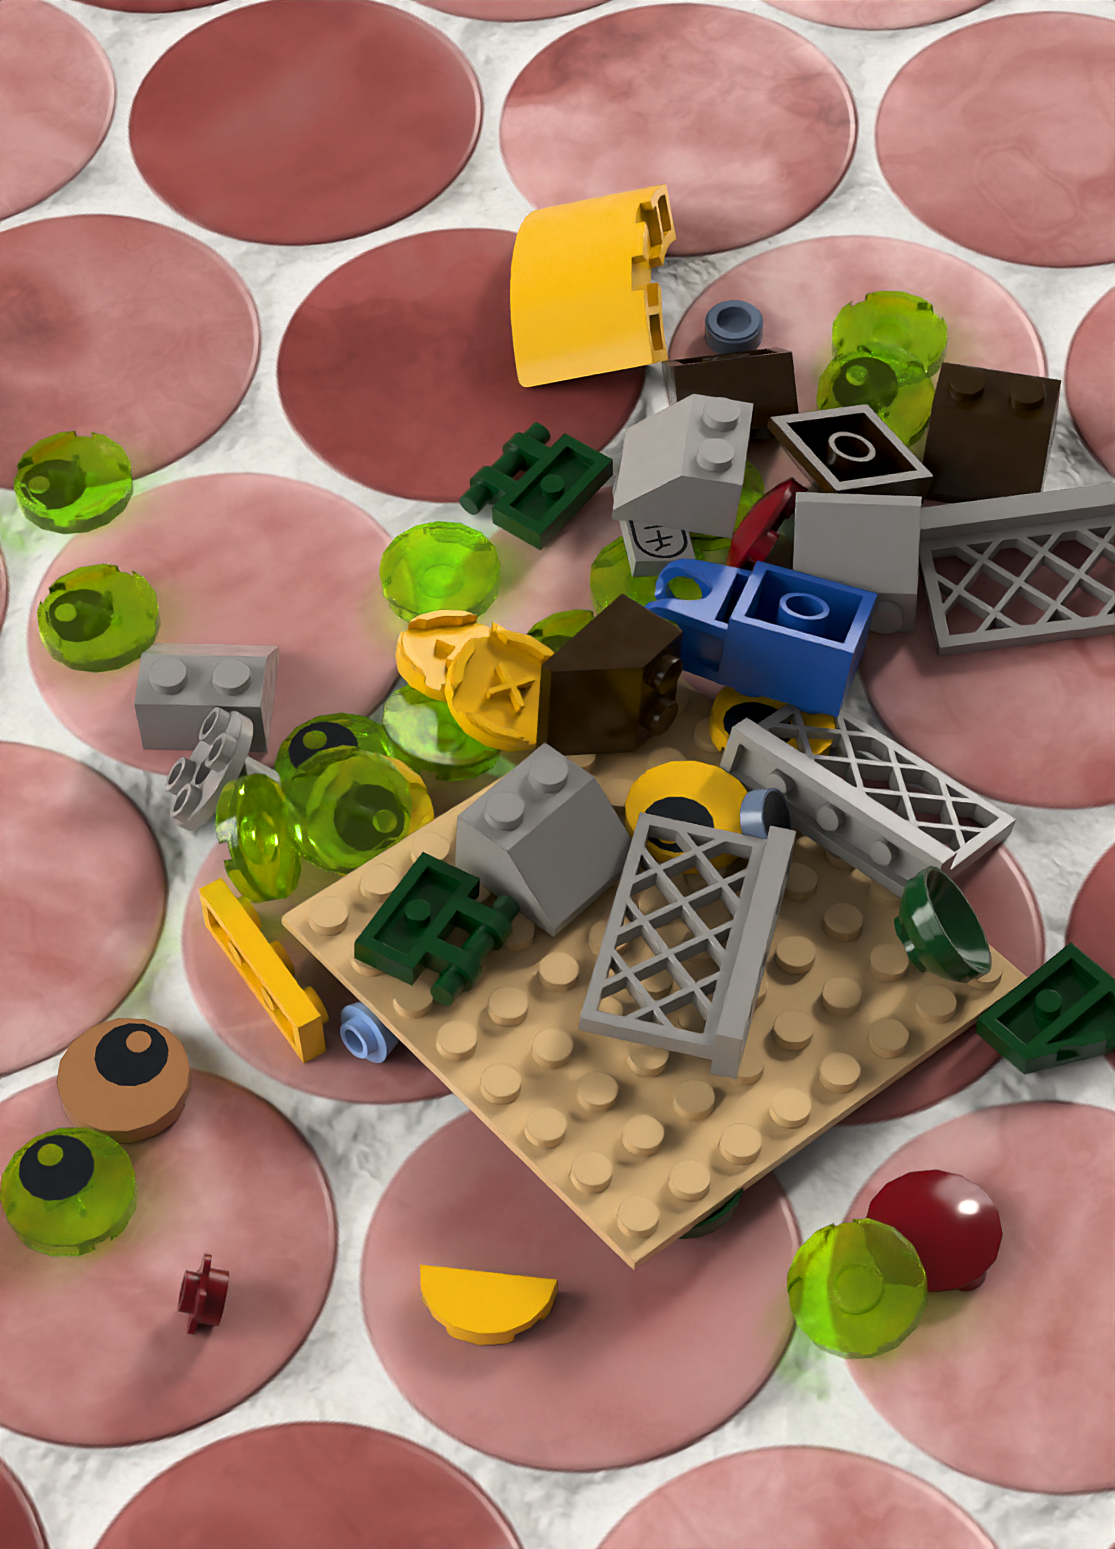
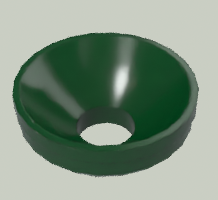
(941, 928)

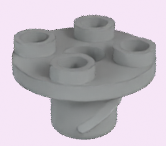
(214, 762)

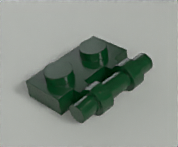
(548, 494)
(419, 918)

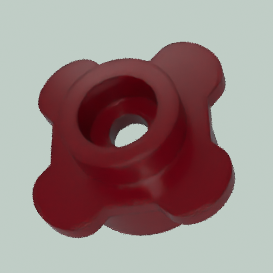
(203, 1295)

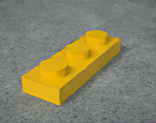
(265, 969)

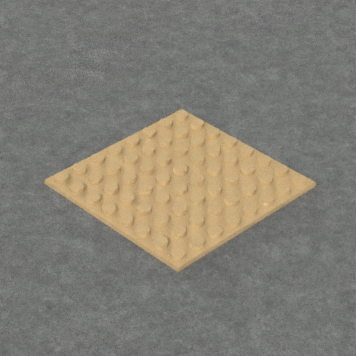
(636, 1130)

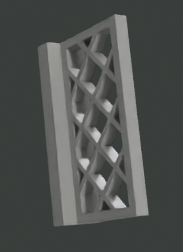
(1020, 524)
(859, 820)
(740, 964)

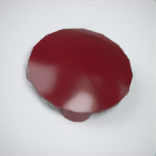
(758, 528)
(946, 1222)

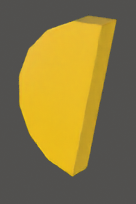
(485, 1305)

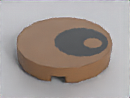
(124, 1079)

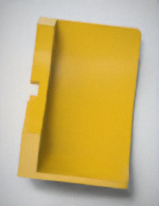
(586, 286)

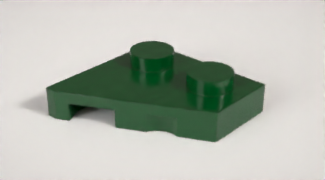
(1054, 1015)

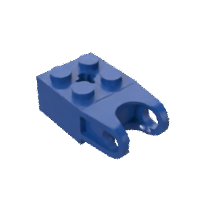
(770, 631)

